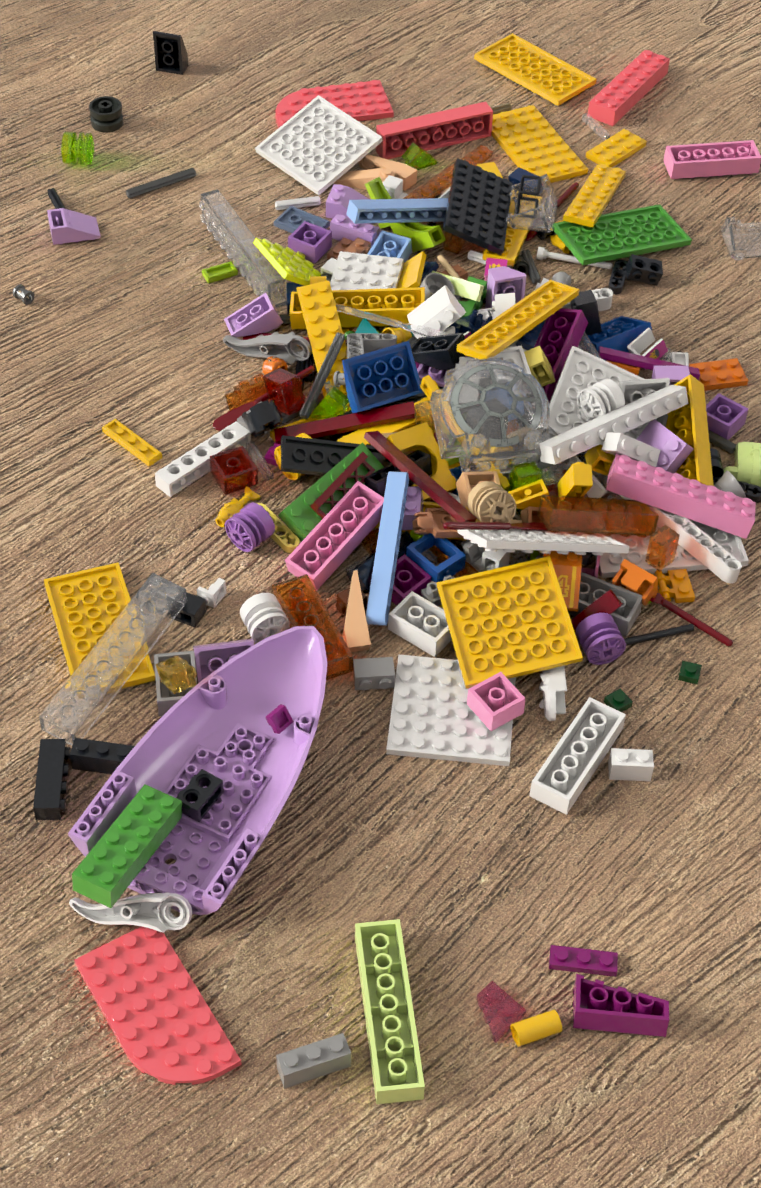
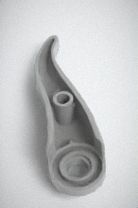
(275, 345)

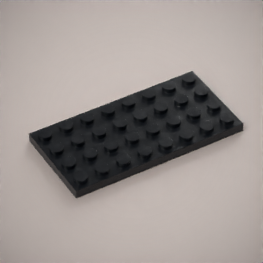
(478, 206)

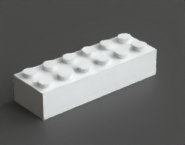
(577, 755)

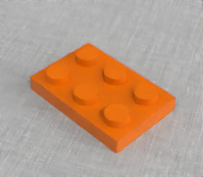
(721, 374)

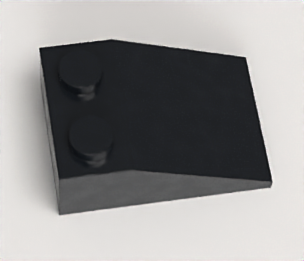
(170, 53)
(438, 351)

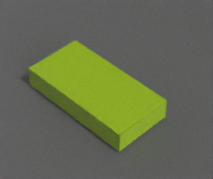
(219, 272)

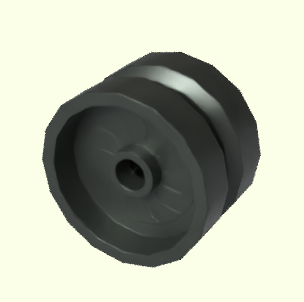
(106, 114)

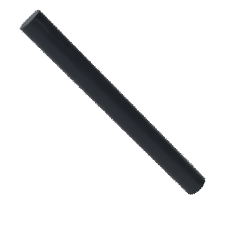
(659, 634)

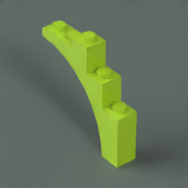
(421, 235)

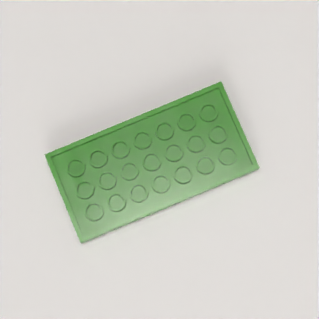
(622, 234)

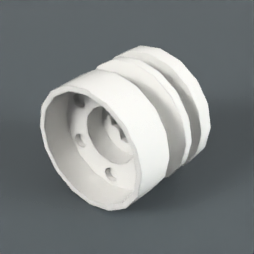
(600, 399)
(263, 616)

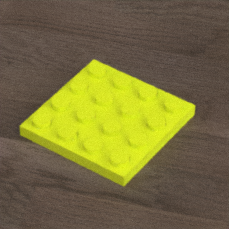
(288, 263)

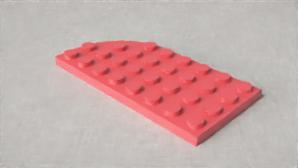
(358, 100)
(157, 1009)

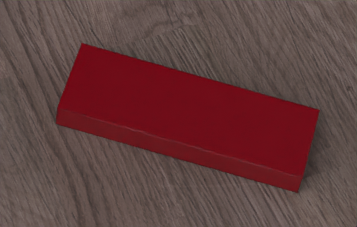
(605, 604)

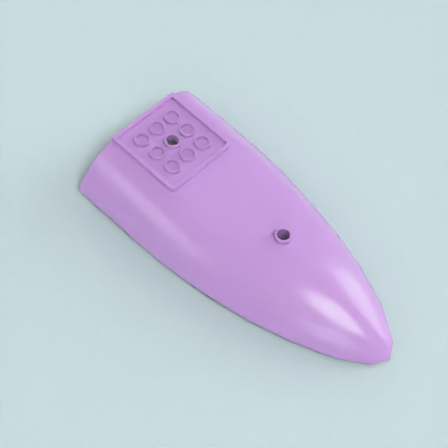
(226, 733)

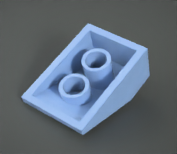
(391, 246)

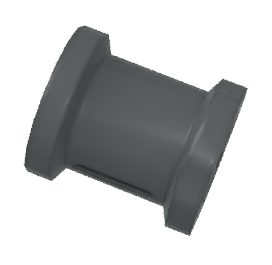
(24, 292)

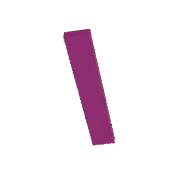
(638, 360)

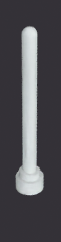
(543, 254)

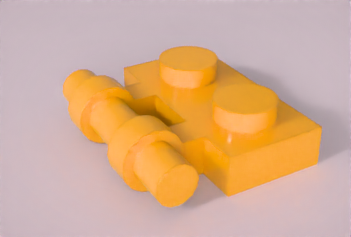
(680, 586)

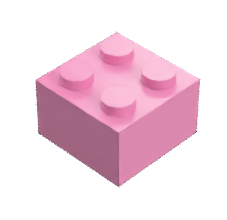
(496, 701)

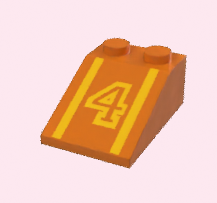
(568, 574)

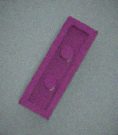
(583, 960)

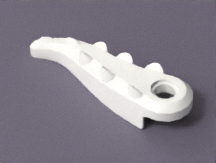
(553, 689)
(143, 910)

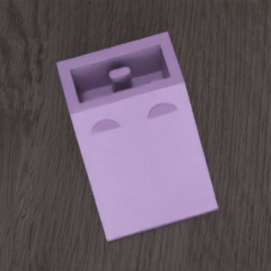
(71, 226)

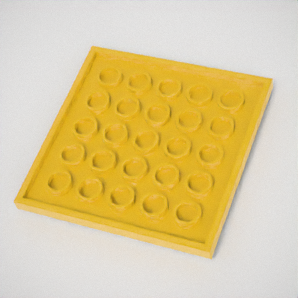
(509, 621)

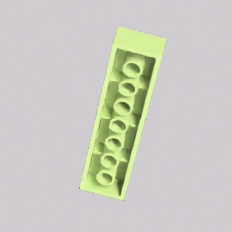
(389, 1012)

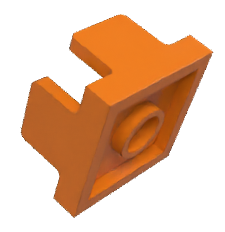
(637, 581)

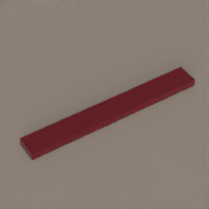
(349, 422)
(419, 477)

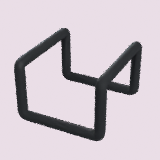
(528, 193)

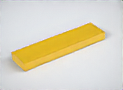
(132, 442)

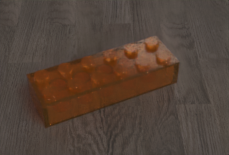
(597, 516)
(306, 608)

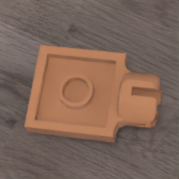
(432, 522)

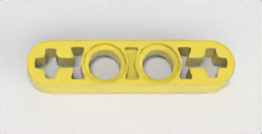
(282, 540)

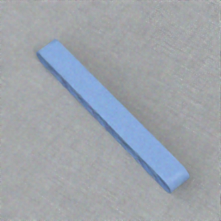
(387, 548)

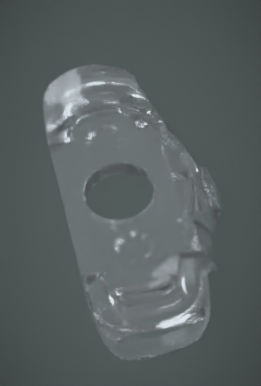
(553, 473)

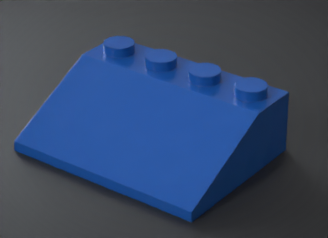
(619, 333)
(381, 377)

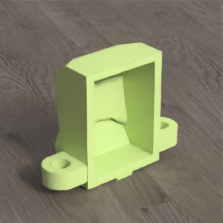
(747, 463)

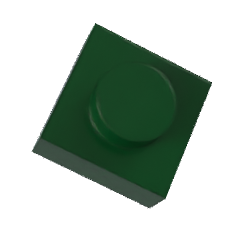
(689, 672)
(618, 700)

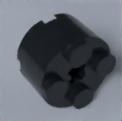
(262, 418)

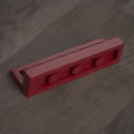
(346, 474)

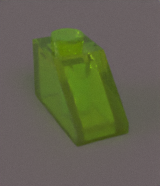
(418, 157)
(333, 404)

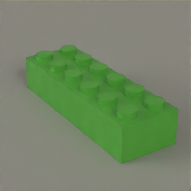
(301, 517)
(127, 846)

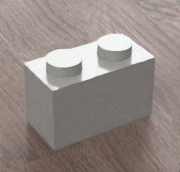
(373, 673)

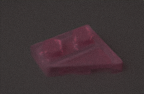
(499, 1009)

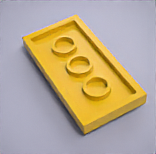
(616, 148)

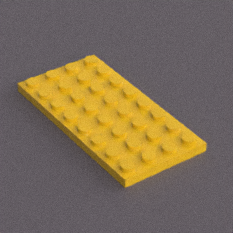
(535, 69)
(535, 144)
(85, 608)

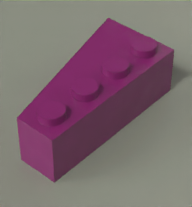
(617, 1010)

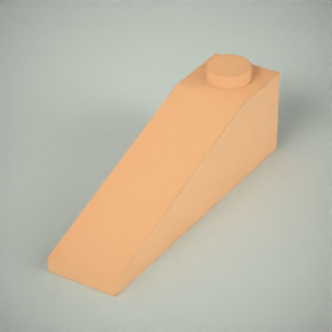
(402, 170)
(360, 177)
(355, 626)

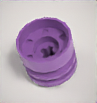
(249, 527)
(600, 638)

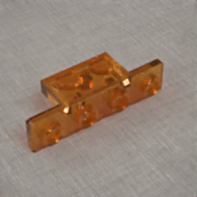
(246, 392)

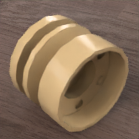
(491, 503)

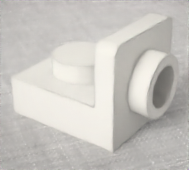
(214, 593)

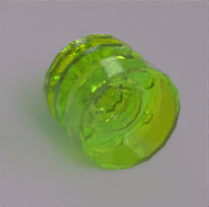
(77, 147)

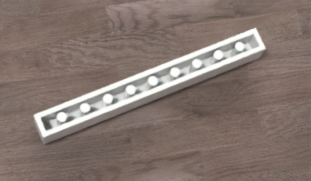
(617, 421)

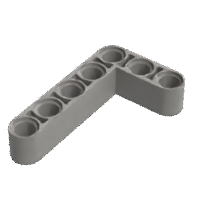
(367, 342)

